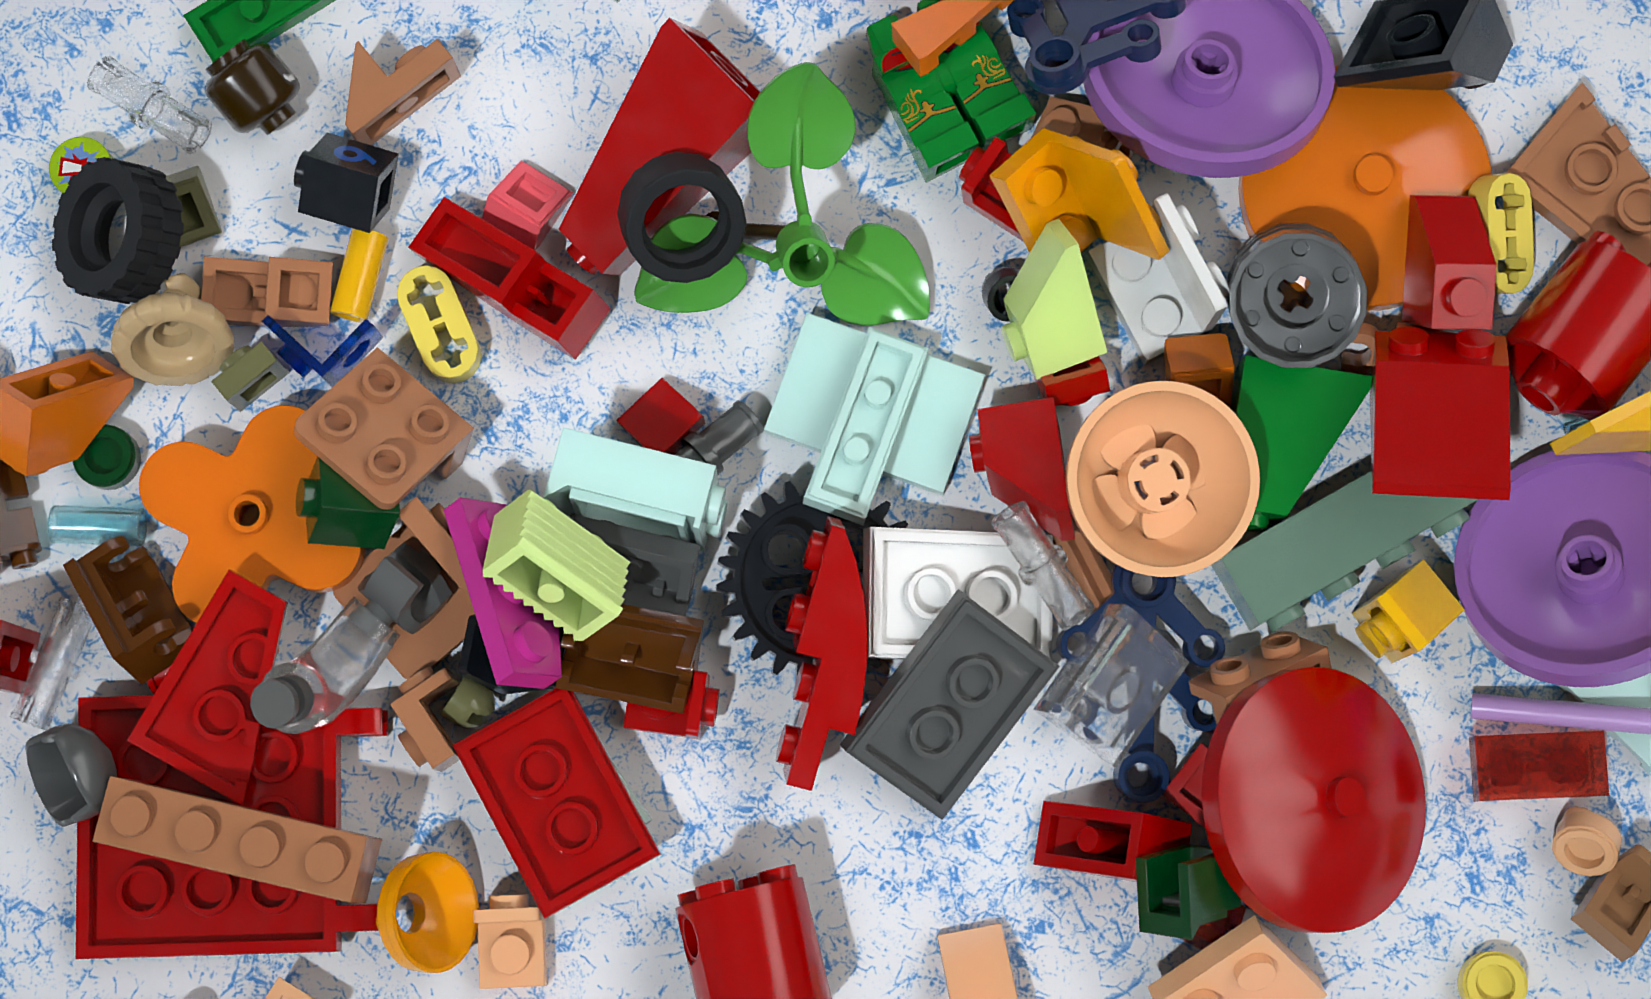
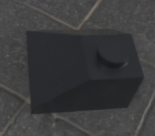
(1427, 46)

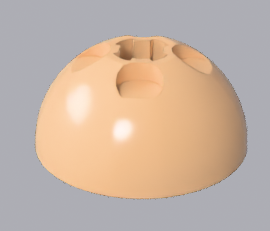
(1195, 491)

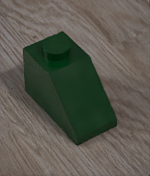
(340, 513)

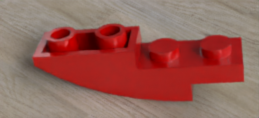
(833, 629)

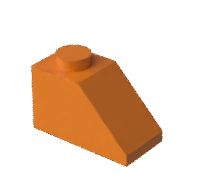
(57, 410)

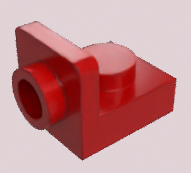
(699, 712)

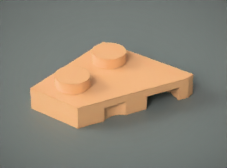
(1241, 965)

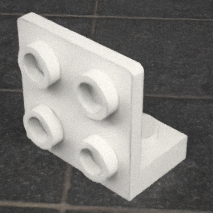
(1165, 295)

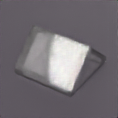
(1112, 683)

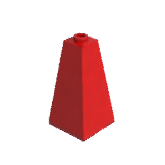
(679, 102)

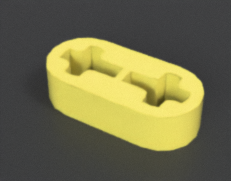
(1507, 228)
(425, 330)

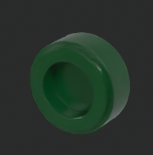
(109, 459)

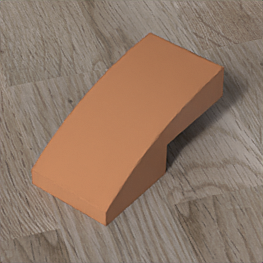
(284, 288)

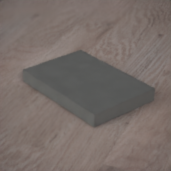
(949, 705)

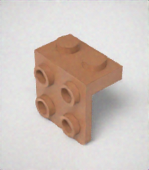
(384, 431)
(446, 631)

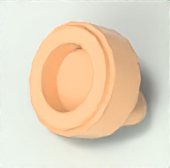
(1586, 842)

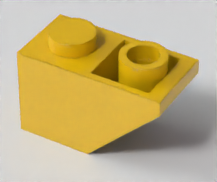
(1406, 613)

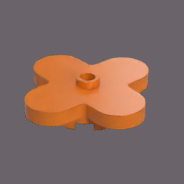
(206, 501)

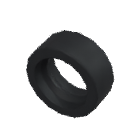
(694, 261)

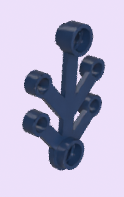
(1063, 61)
(1162, 603)

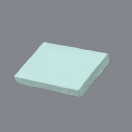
(930, 427)

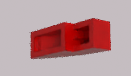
(510, 277)

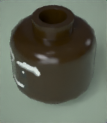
(252, 87)

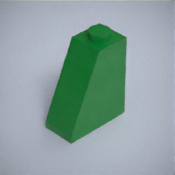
(1293, 426)

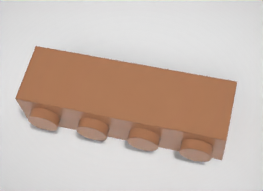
(237, 840)

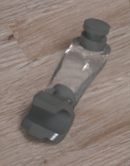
(349, 652)

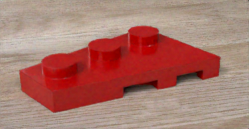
(202, 707)

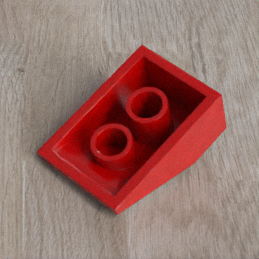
(1440, 414)

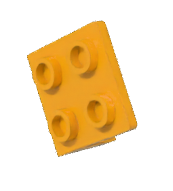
(1084, 188)

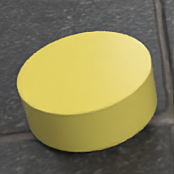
(1492, 977)

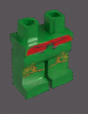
(953, 106)

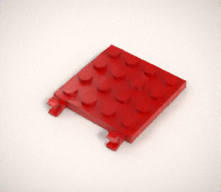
(168, 908)

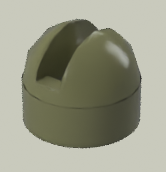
(469, 704)

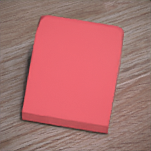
(526, 204)

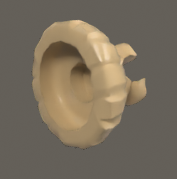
(172, 336)

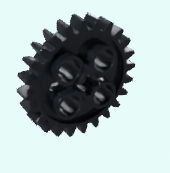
(754, 565)

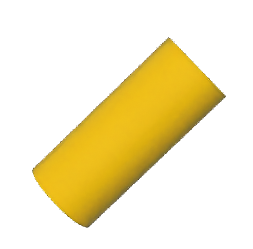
(359, 275)

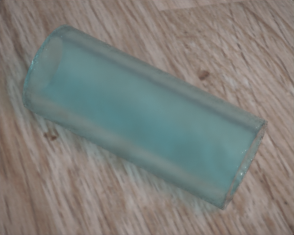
(96, 524)

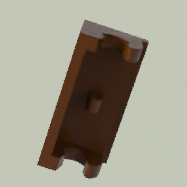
(130, 607)
(636, 659)

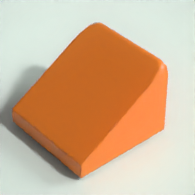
(1201, 362)

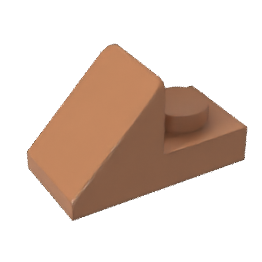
(384, 102)

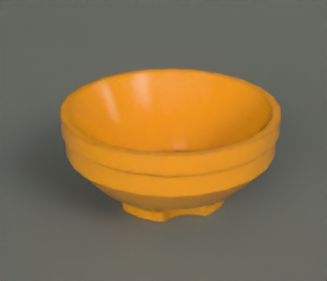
(443, 912)

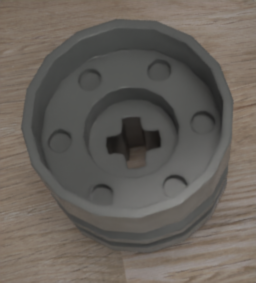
(1306, 330)

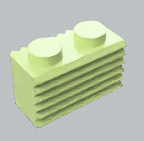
(555, 566)

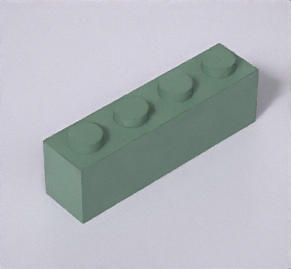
(1325, 548)

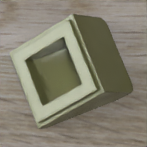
(198, 210)

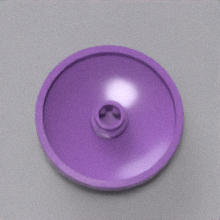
(1226, 93)
(1564, 569)

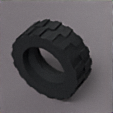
(149, 238)

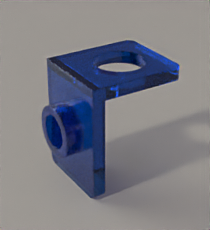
(338, 364)

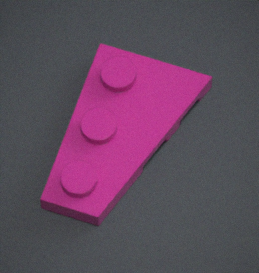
(517, 640)

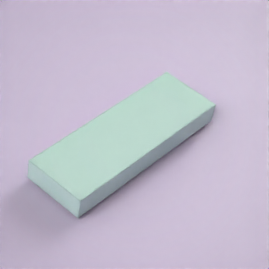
(865, 426)

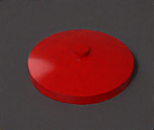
(1313, 800)

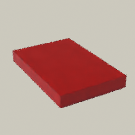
(556, 800)

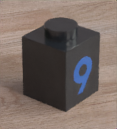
(346, 182)

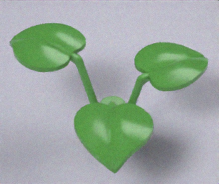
(870, 282)

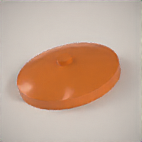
(1361, 174)

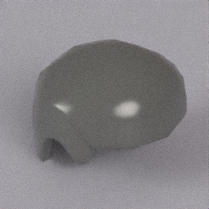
(70, 771)

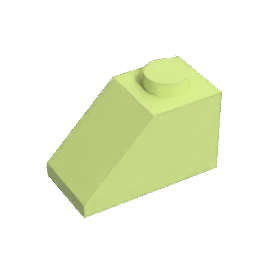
(1052, 307)

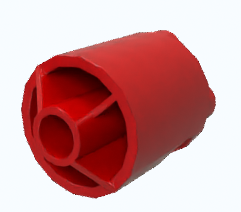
(1585, 332)
(752, 939)

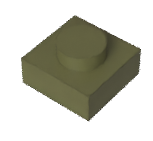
(248, 375)

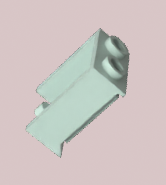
(636, 487)

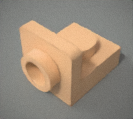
(511, 943)

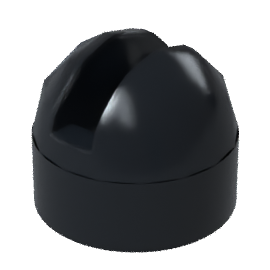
(991, 292)

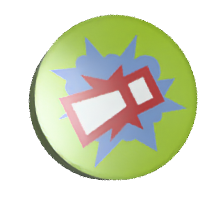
(71, 156)

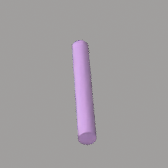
(1561, 713)

